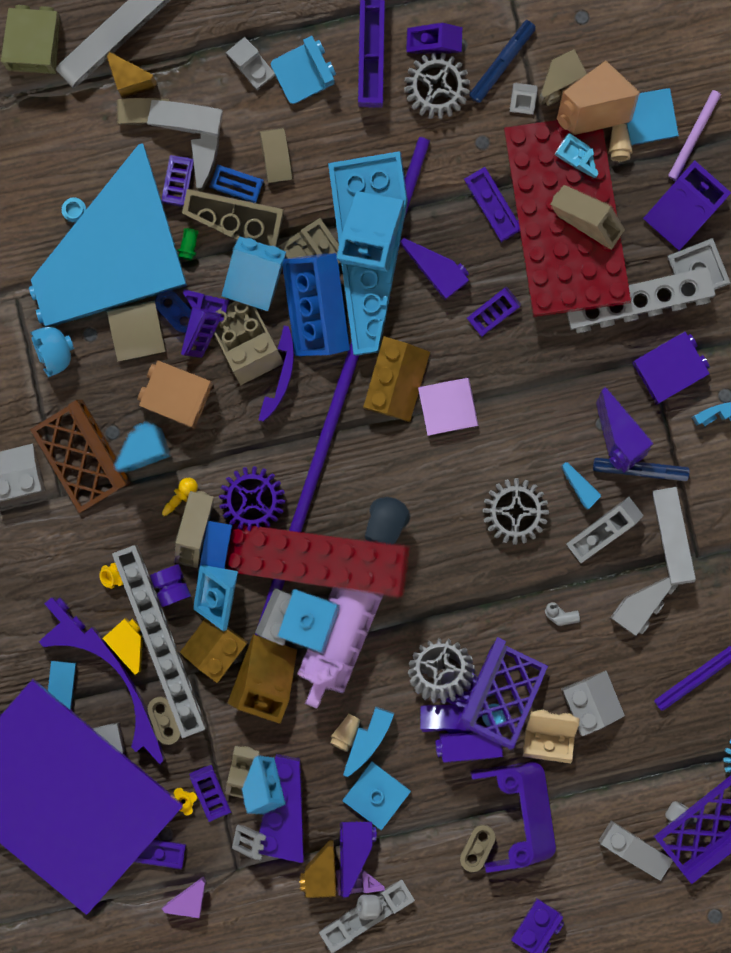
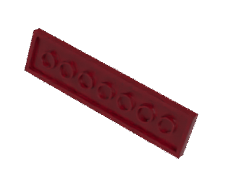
(318, 560)

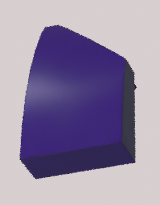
(203, 301)

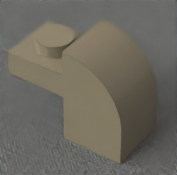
(239, 770)

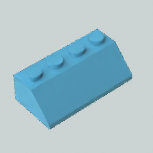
(143, 448)

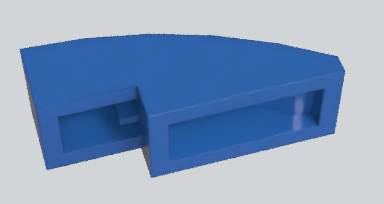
(216, 544)

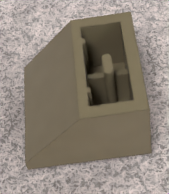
(561, 75)

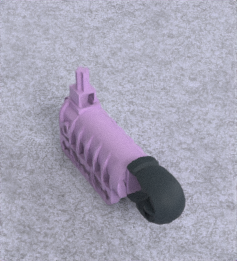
(355, 613)

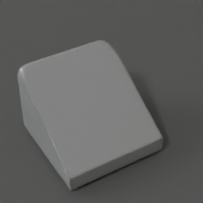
(523, 98)

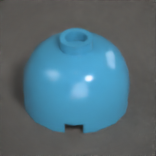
(52, 349)

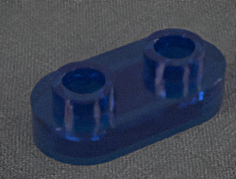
(175, 312)

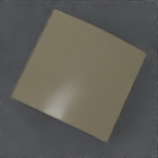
(311, 241)
(136, 330)

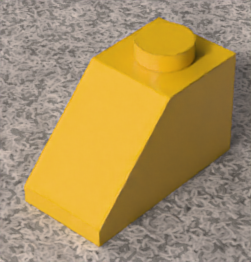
(127, 643)

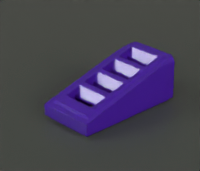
(173, 200)
(199, 319)
(491, 324)
(201, 774)

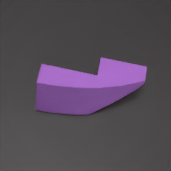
(364, 883)

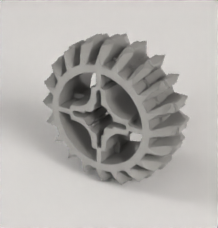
(446, 92)
(516, 489)
(424, 663)

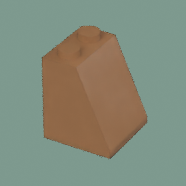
(597, 101)
(175, 394)

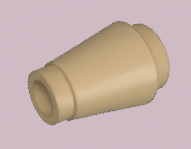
(620, 143)
(346, 732)

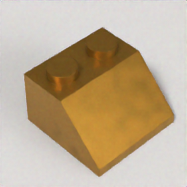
(213, 649)
(319, 874)

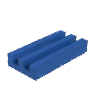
(256, 191)

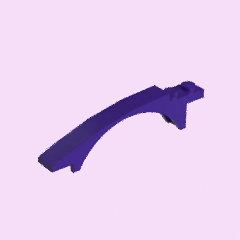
(72, 633)

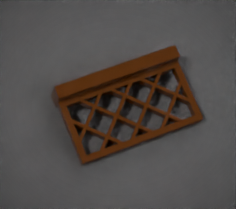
(94, 440)

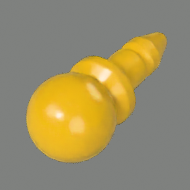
(182, 493)

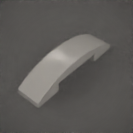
(350, 925)

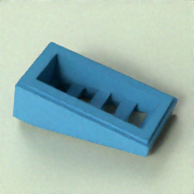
(585, 491)

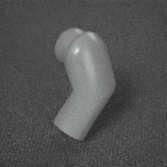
(559, 617)

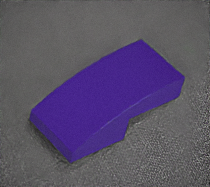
(441, 718)

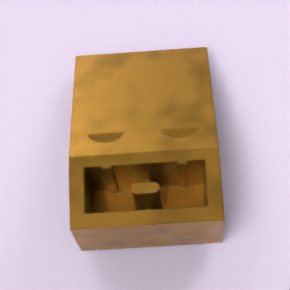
(264, 679)

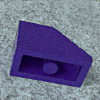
(434, 38)

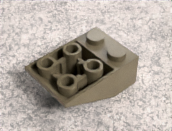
(246, 342)

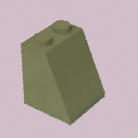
(31, 40)

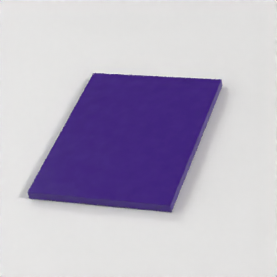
(73, 799)

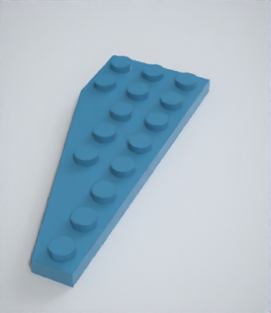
(367, 288)

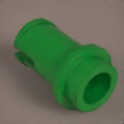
(188, 244)

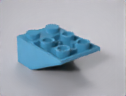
(370, 231)

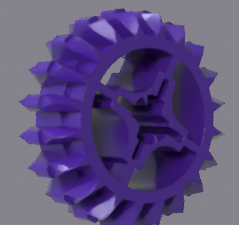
(235, 485)

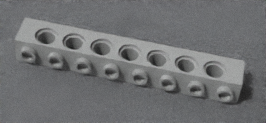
(159, 641)

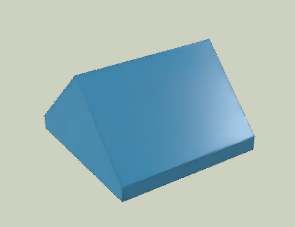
(215, 594)

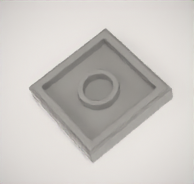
(698, 257)

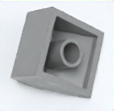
(19, 473)
(593, 702)

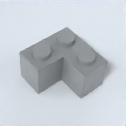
(273, 616)

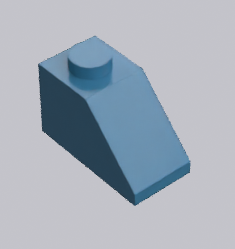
(262, 787)

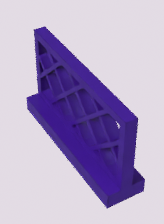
(481, 691)
(711, 854)

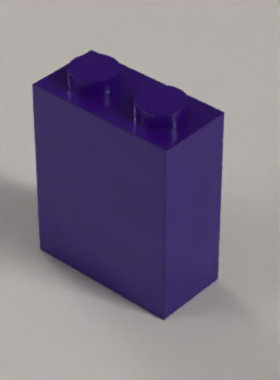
(671, 367)
(466, 747)

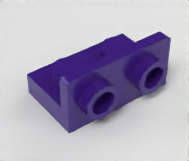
(538, 927)

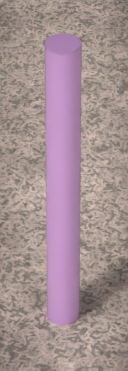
(694, 135)

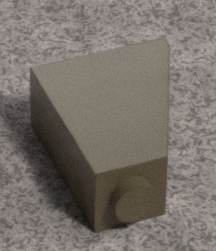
(588, 215)
(193, 529)

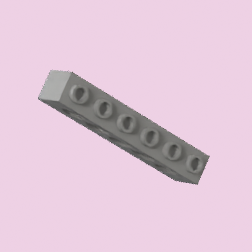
(699, 279)

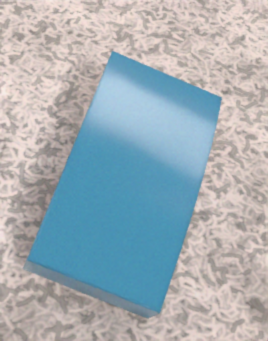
(708, 415)

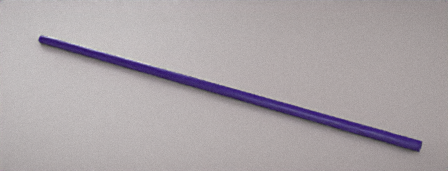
(341, 391)

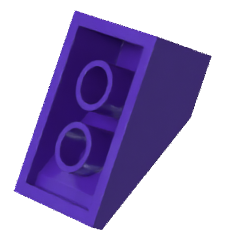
(622, 435)

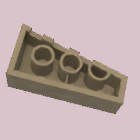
(235, 216)

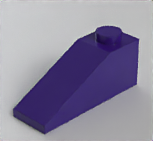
(439, 270)
(355, 847)

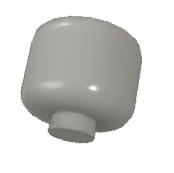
(675, 811)
(369, 907)

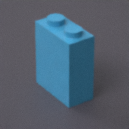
(253, 273)

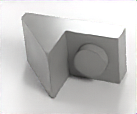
(250, 63)

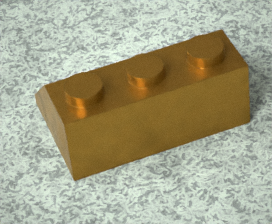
(396, 379)

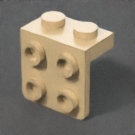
(550, 736)

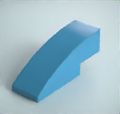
(368, 740)

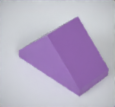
(188, 902)

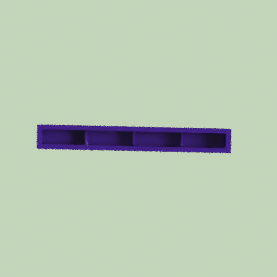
(371, 53)

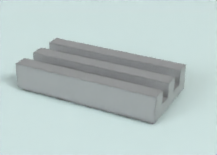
(254, 843)

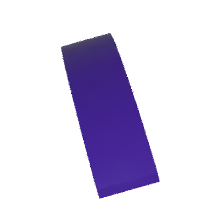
(269, 404)

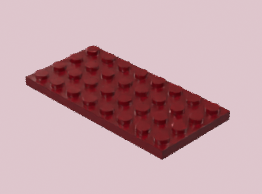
(561, 262)

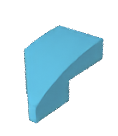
(577, 155)

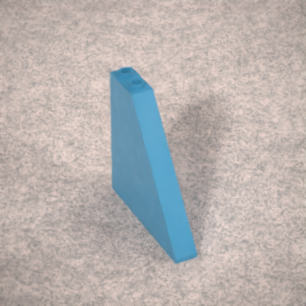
(113, 252)

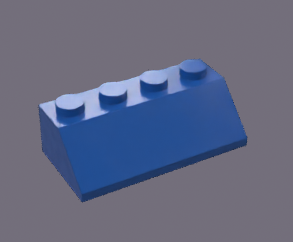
(315, 305)

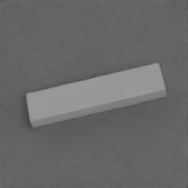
(673, 536)

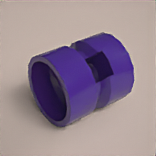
(170, 585)

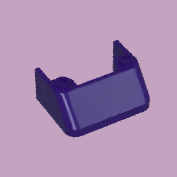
(530, 782)

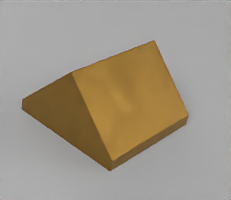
(129, 77)

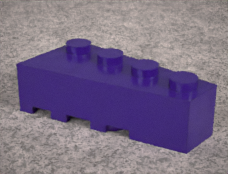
(285, 824)

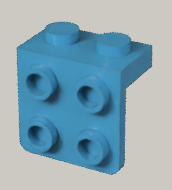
(303, 71)

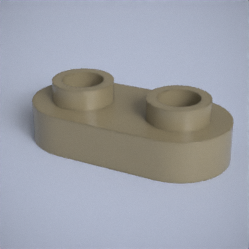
(163, 720)
(477, 847)

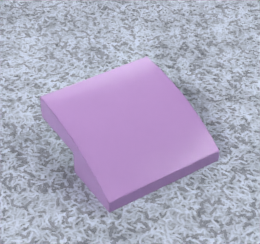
(448, 406)

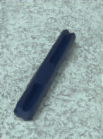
(502, 61)
(644, 469)

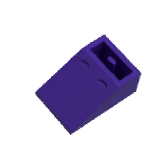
(686, 205)

